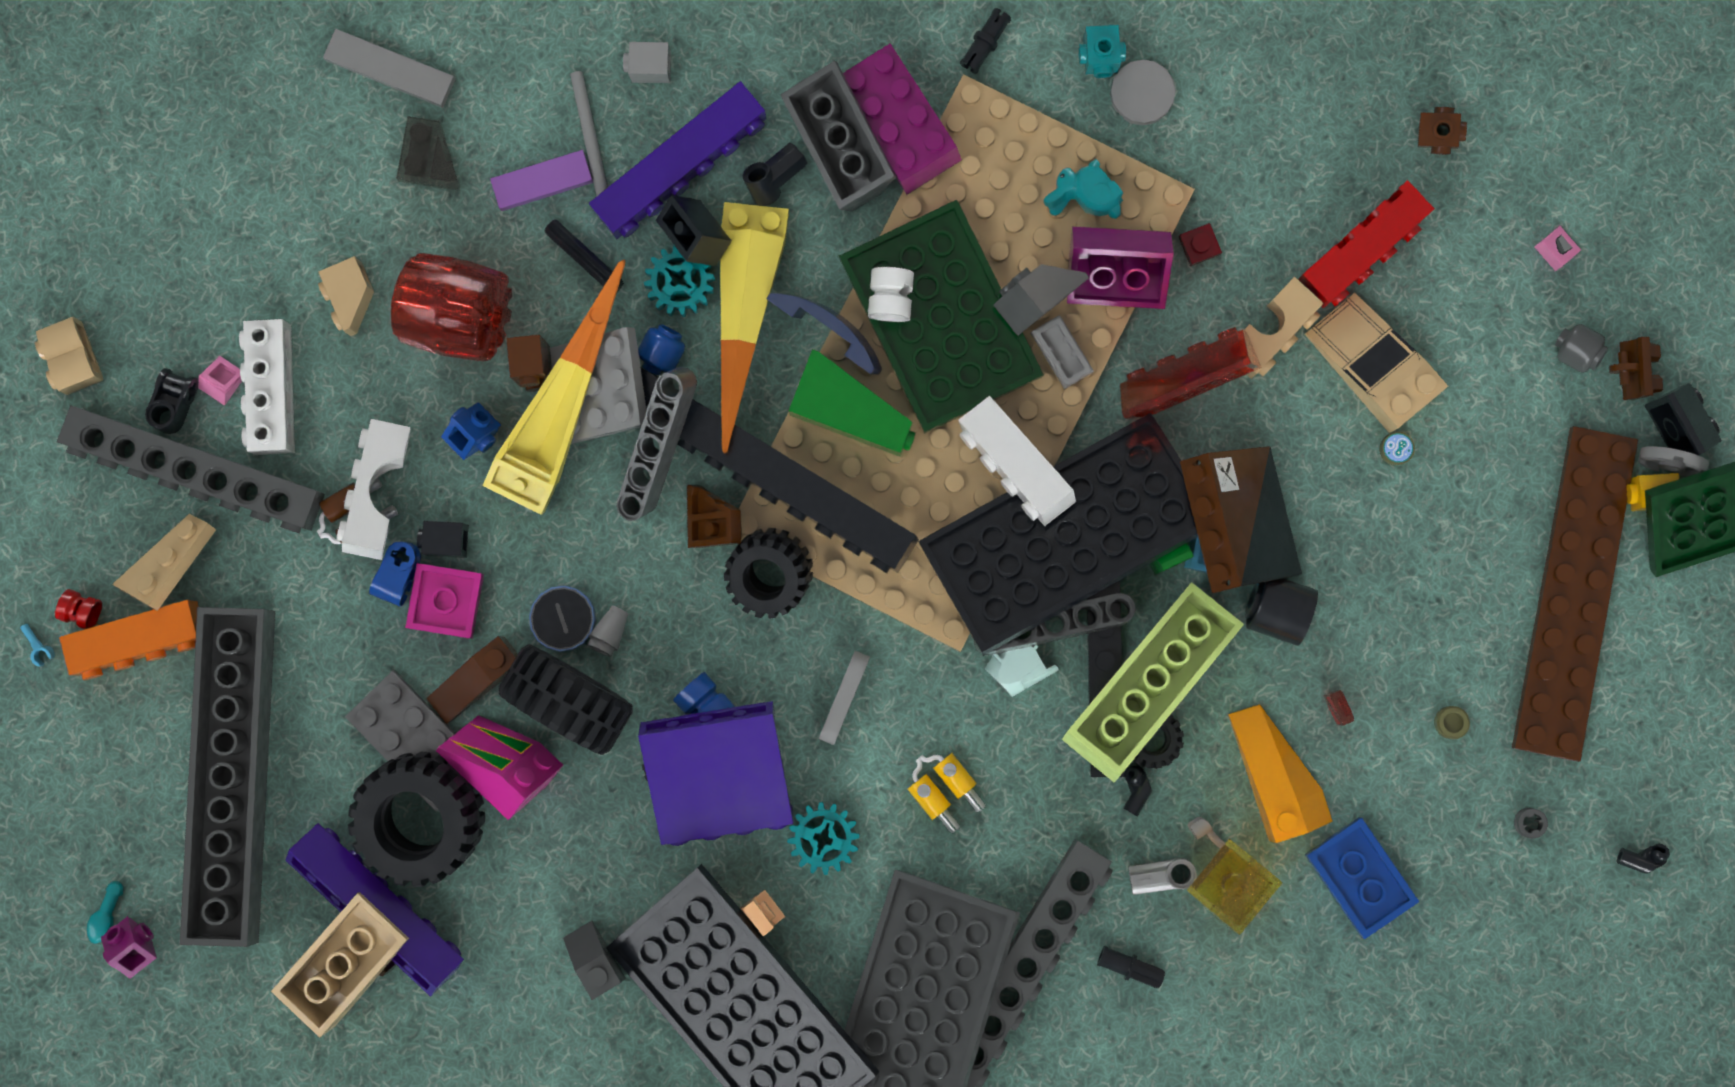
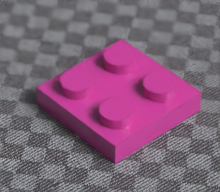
(444, 600)

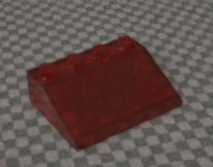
(1189, 375)

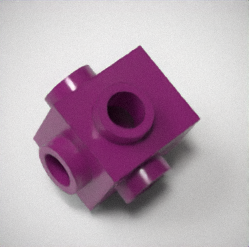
(128, 947)

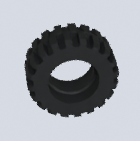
(565, 700)
(387, 847)

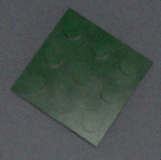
(1691, 520)

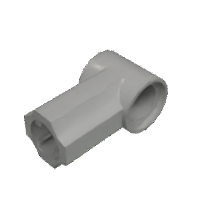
(1157, 876)

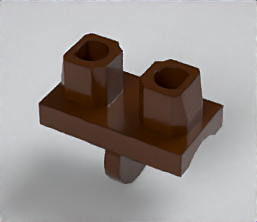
(1636, 368)

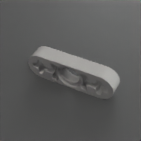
(844, 697)

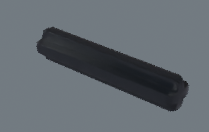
(579, 252)

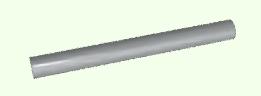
(589, 132)

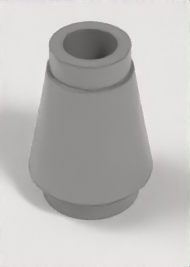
(608, 632)

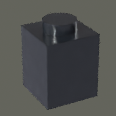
(443, 539)

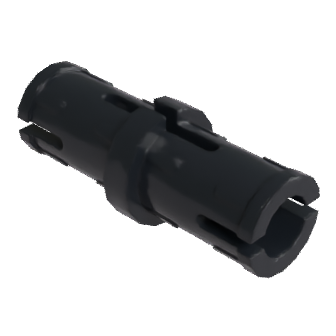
(985, 40)

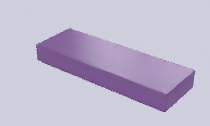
(541, 180)

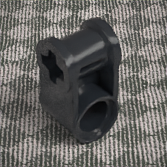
(171, 398)

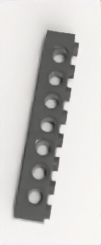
(82, 427)
(1077, 858)

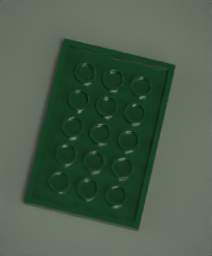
(956, 340)

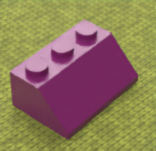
(1121, 266)

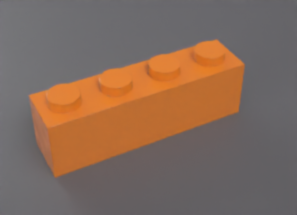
(130, 639)

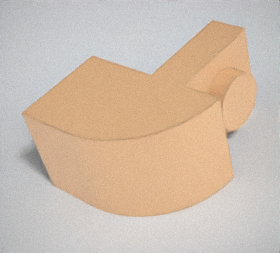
(763, 912)

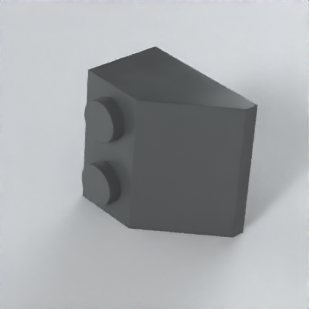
(1035, 294)

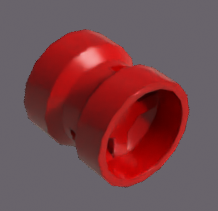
(78, 609)

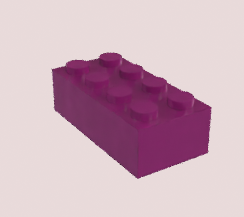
(901, 119)

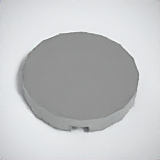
(1142, 92)
(1672, 460)

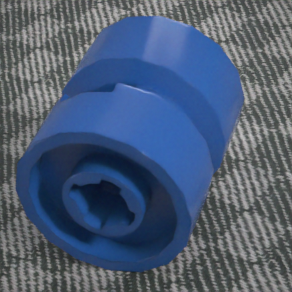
(701, 696)

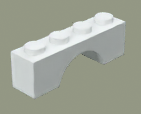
(383, 451)

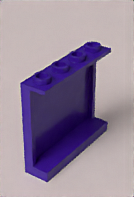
(715, 773)

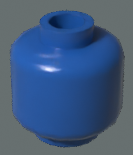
(661, 349)

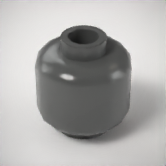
(1581, 348)

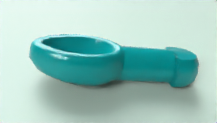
(103, 919)

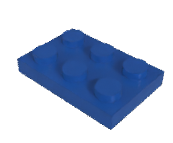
(1362, 878)

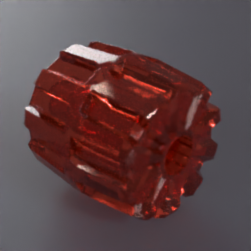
(451, 307)

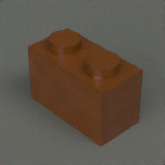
(529, 361)

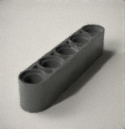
(667, 435)
(1071, 626)

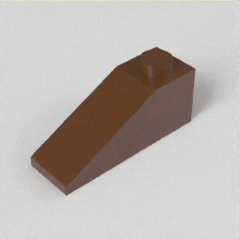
(473, 679)

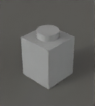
(648, 62)

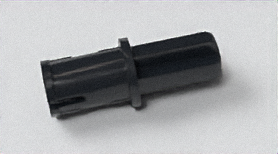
(1131, 967)

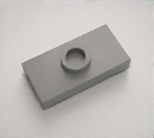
(1062, 352)

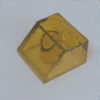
(1234, 887)

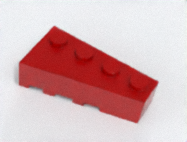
(1366, 244)

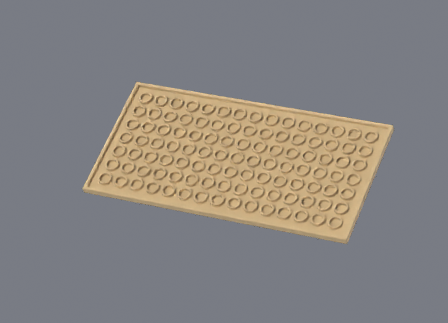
(1001, 183)

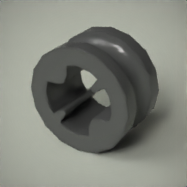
(1532, 833)

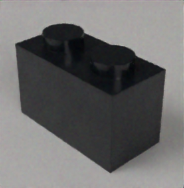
(693, 230)

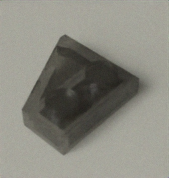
(426, 155)

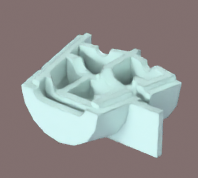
(1018, 669)

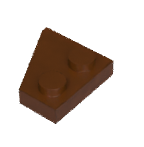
(711, 519)

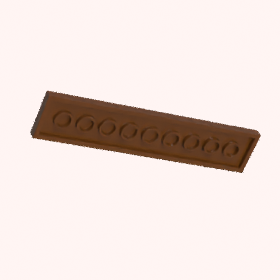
(1575, 594)

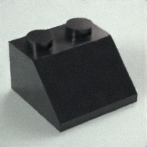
(1684, 421)

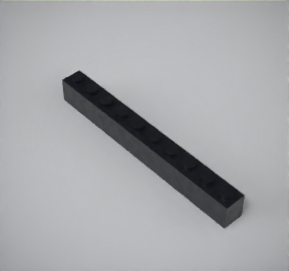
(793, 485)

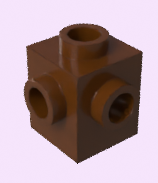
(1428, 133)

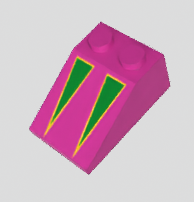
(500, 763)

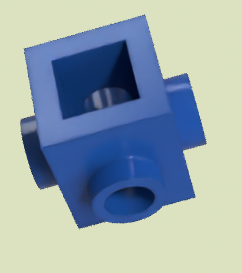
(471, 424)

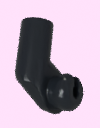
(1139, 787)
(1645, 861)

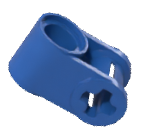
(395, 578)

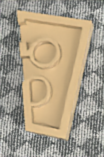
(166, 562)

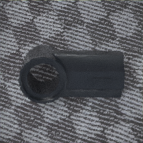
(766, 178)

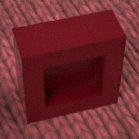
(1200, 244)

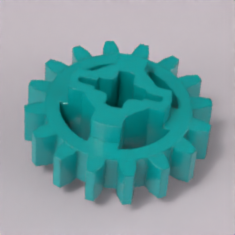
(670, 291)
(838, 843)

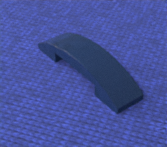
(860, 349)

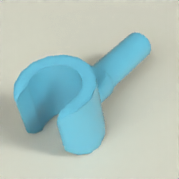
(37, 646)

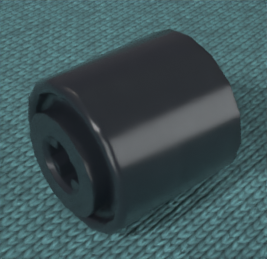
(1281, 610)

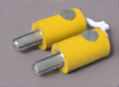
(956, 779)

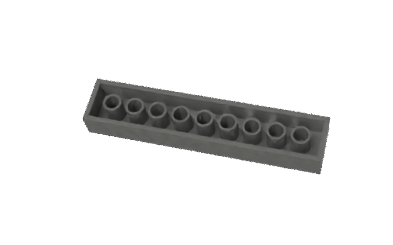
(227, 777)

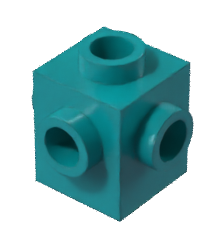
(1102, 50)

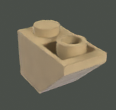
(349, 292)

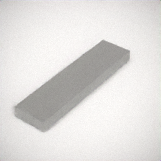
(389, 68)

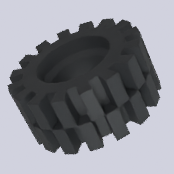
(1168, 751)

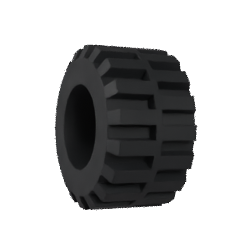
(756, 594)

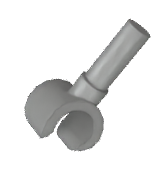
(1201, 827)

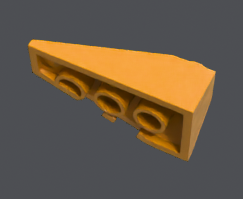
(1282, 785)

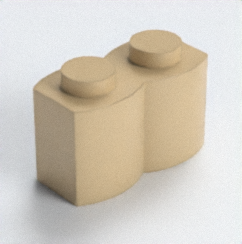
(68, 356)

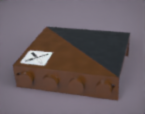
(1240, 517)

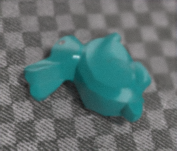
(1089, 188)

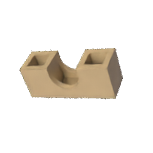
(1294, 308)

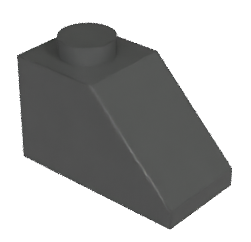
(592, 960)

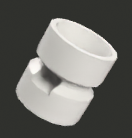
(890, 296)

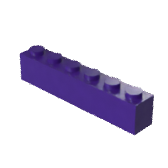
(678, 161)
(342, 875)

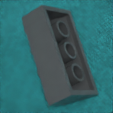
(839, 137)

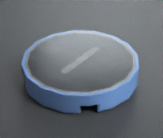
(562, 618)

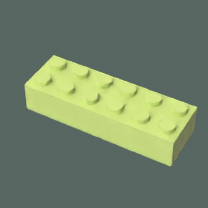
(1152, 682)

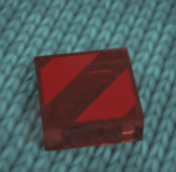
(1339, 707)

